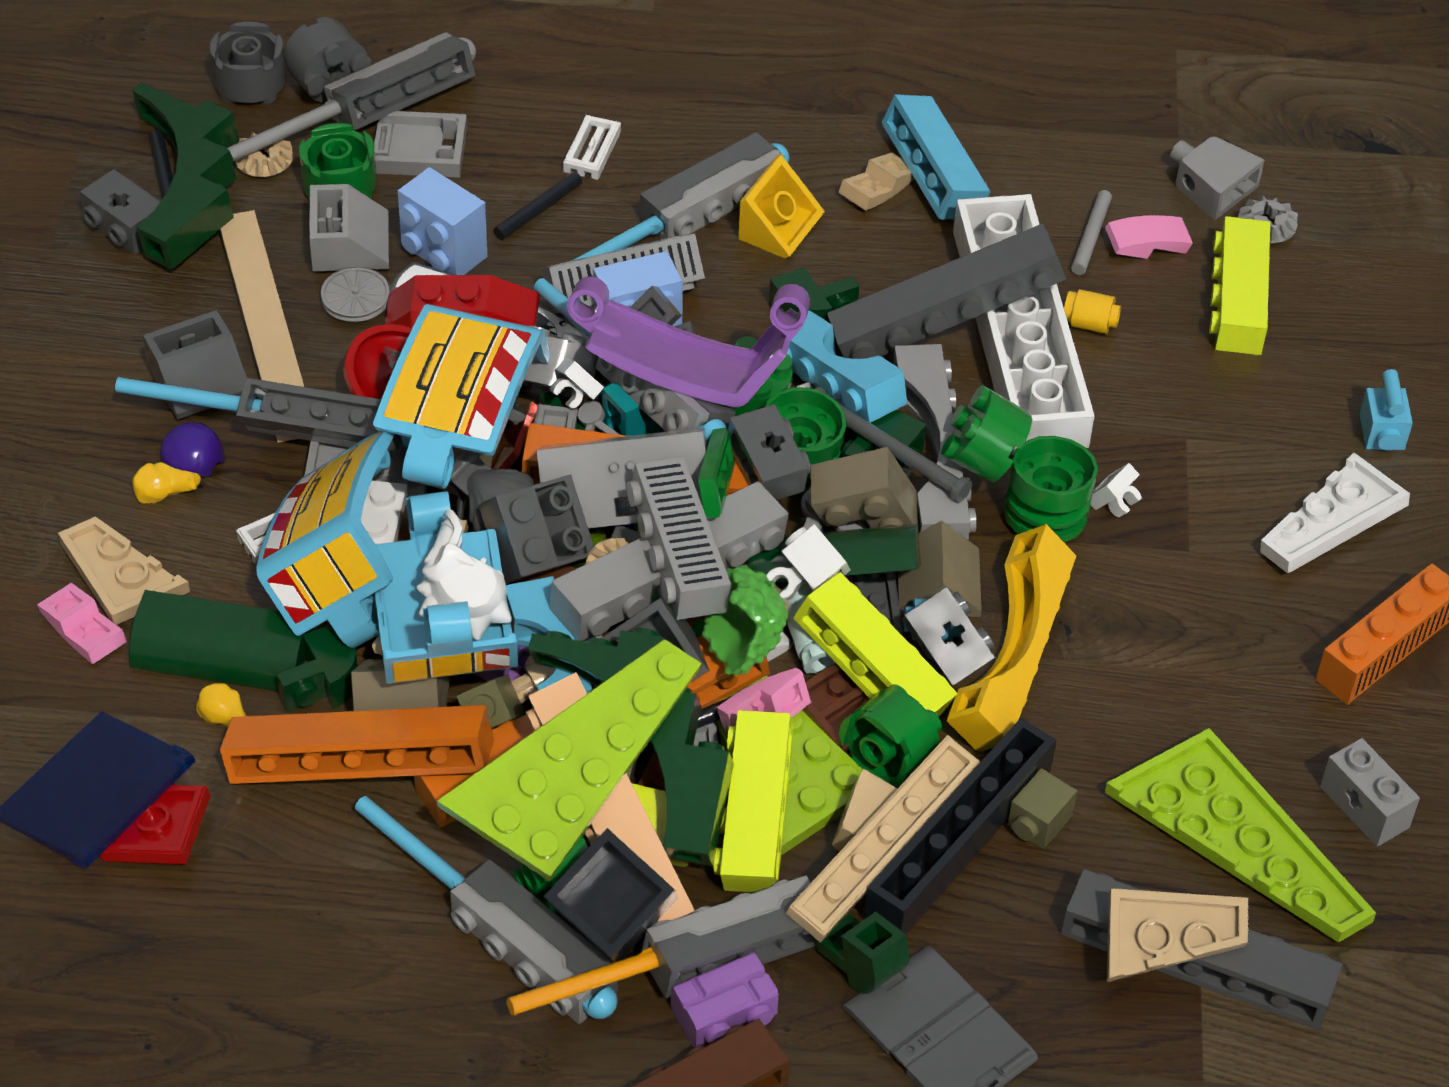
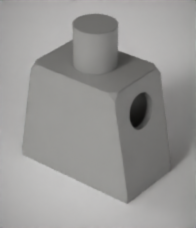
(1216, 174)

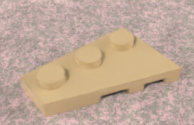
(115, 569)
(1170, 928)

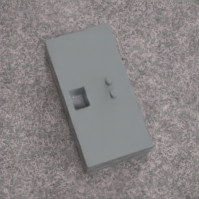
(606, 466)

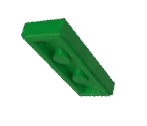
(716, 472)

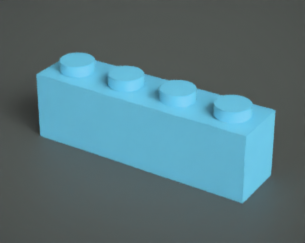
(933, 153)

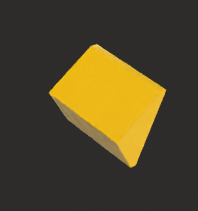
(778, 210)

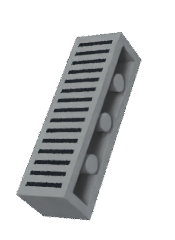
(681, 249)
(679, 538)

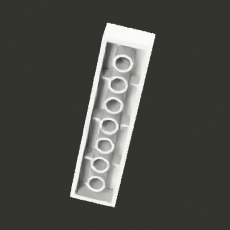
(1028, 339)

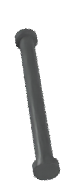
(958, 487)

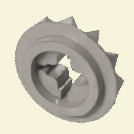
(1285, 219)

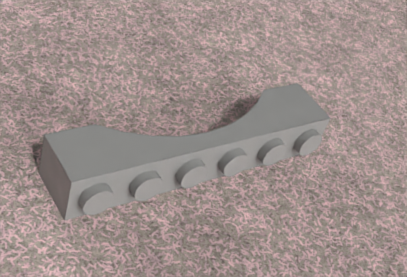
(933, 404)

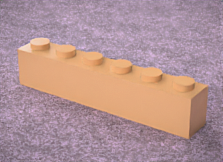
(623, 810)

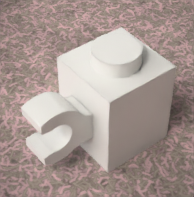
(812, 562)

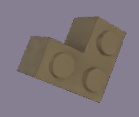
(863, 487)

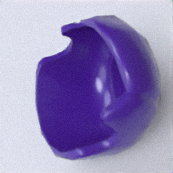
(192, 448)

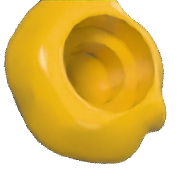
(159, 480)
(219, 704)

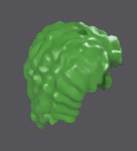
(751, 622)

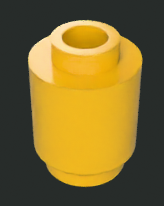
(1092, 311)

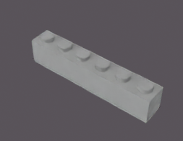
(625, 583)

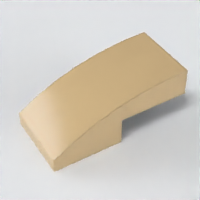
(881, 181)

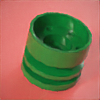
(815, 421)
(1051, 486)

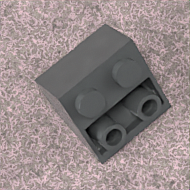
(195, 356)
(538, 528)

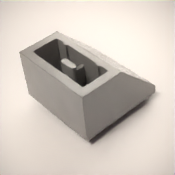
(347, 229)

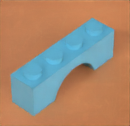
(864, 386)
(531, 614)

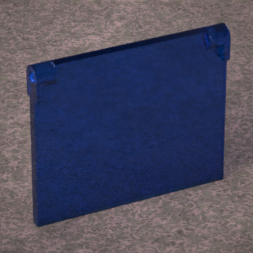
(94, 788)

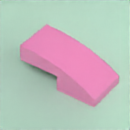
(1143, 234)
(81, 624)
(778, 693)

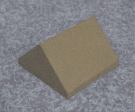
(945, 562)
(373, 693)

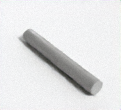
(1091, 232)

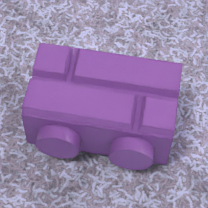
(723, 999)

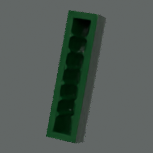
(863, 550)
(213, 640)

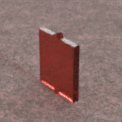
(513, 440)

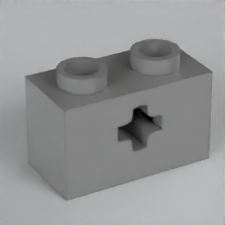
(1369, 792)

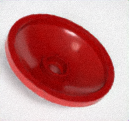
(365, 360)

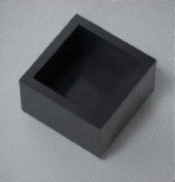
(611, 896)

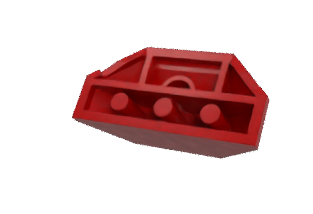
(466, 293)

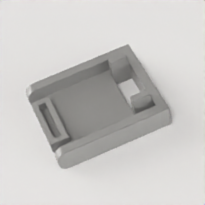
(414, 141)

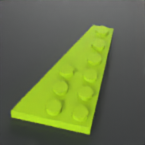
(558, 778)
(818, 780)
(1228, 817)

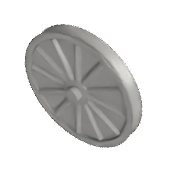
(355, 294)

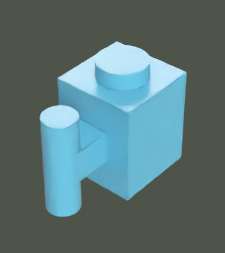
(1386, 415)

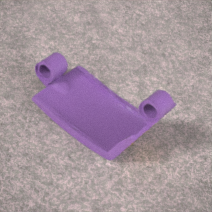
(683, 359)

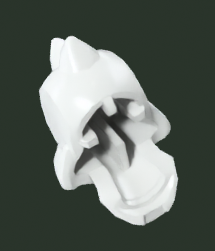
(457, 577)

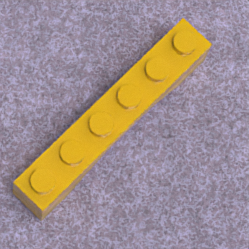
(1036, 579)

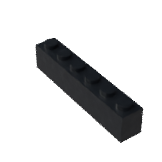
(959, 827)

